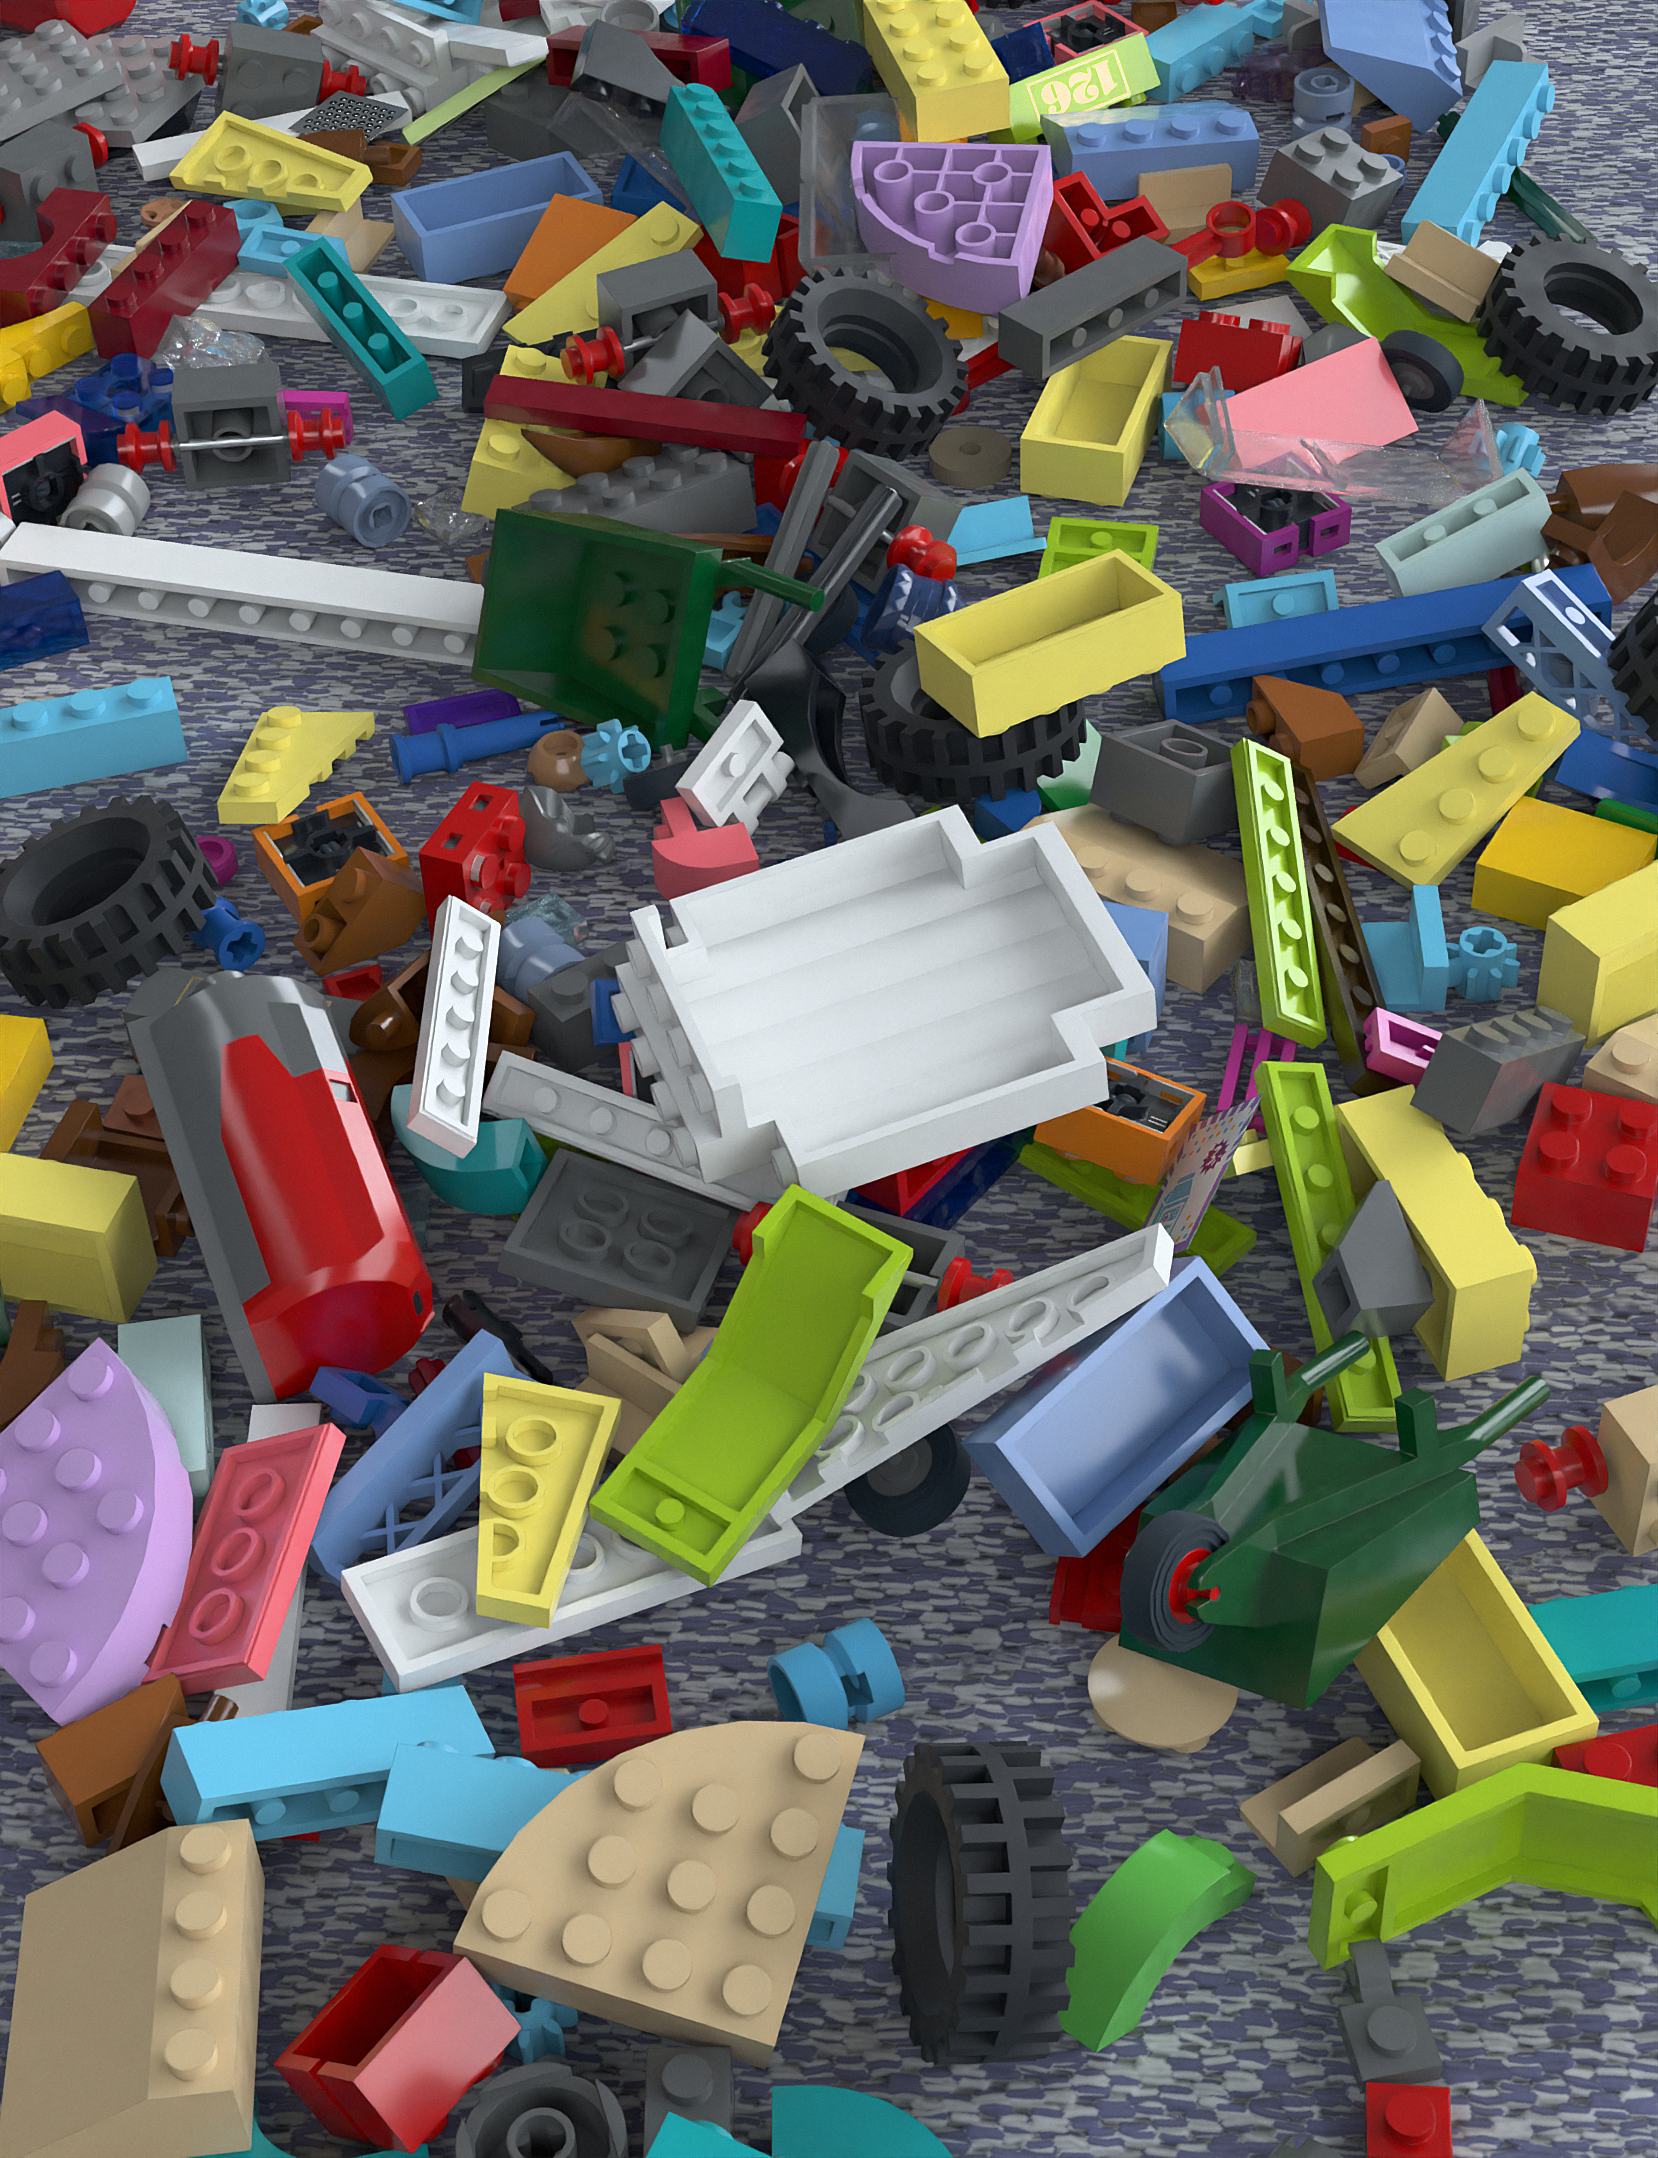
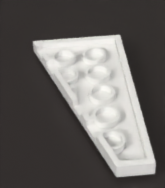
(973, 1350)

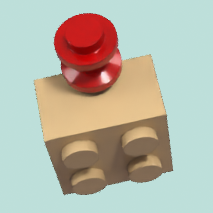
(1614, 1471)

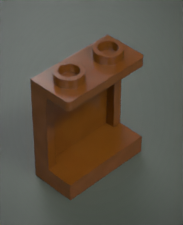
(84, 1143)

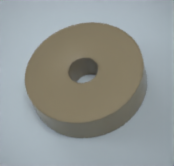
(970, 456)

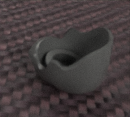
(558, 837)

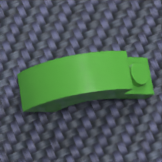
(1140, 1927)

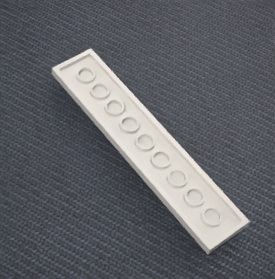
(431, 315)

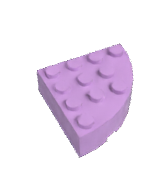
(957, 215)
(90, 1536)

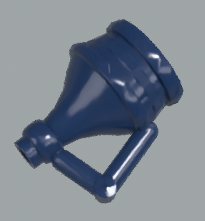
(904, 603)

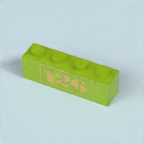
(1085, 83)

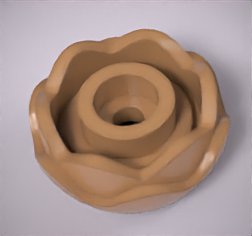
(557, 760)

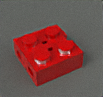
(477, 853)

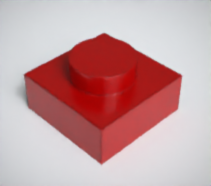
(1407, 2121)

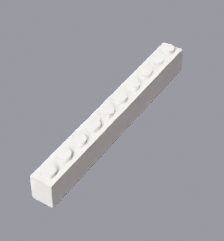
(253, 593)

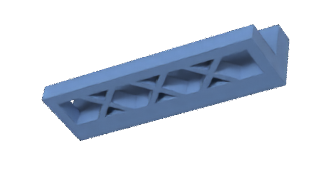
(1576, 634)
(411, 1465)

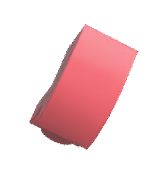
(694, 859)

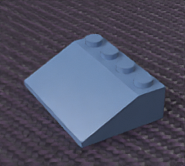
(1396, 52)
(1125, 142)

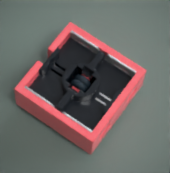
(1084, 30)
(41, 469)

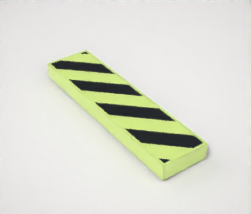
(464, 102)

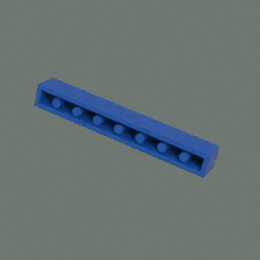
(1357, 646)

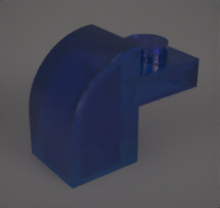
(1023, 52)

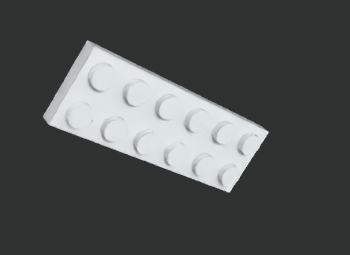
(423, 1599)

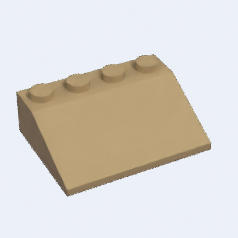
(1191, 882)
(139, 2003)

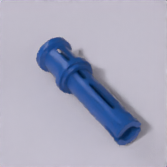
(450, 747)
(234, 941)

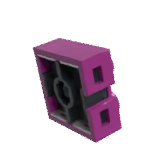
(1273, 524)

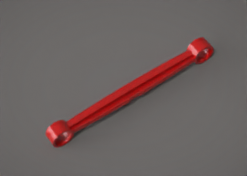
(1197, 247)

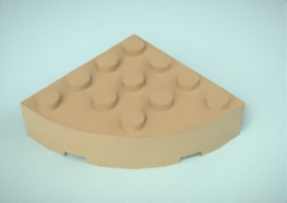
(673, 1883)

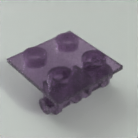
(1273, 71)

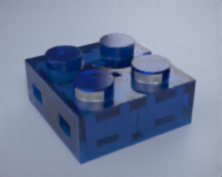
(128, 390)

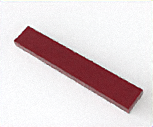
(645, 416)

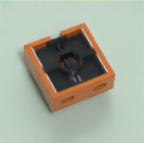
(307, 852)
(1132, 1131)

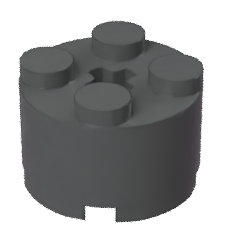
(543, 2114)

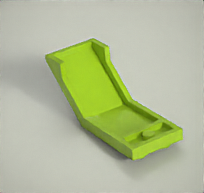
(1348, 286)
(1079, 540)
(762, 1391)
(1514, 1826)

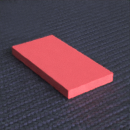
(1334, 398)
(247, 1559)

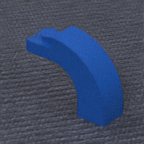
(1606, 768)

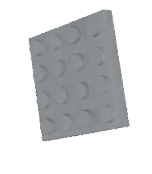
(49, 75)
(148, 93)

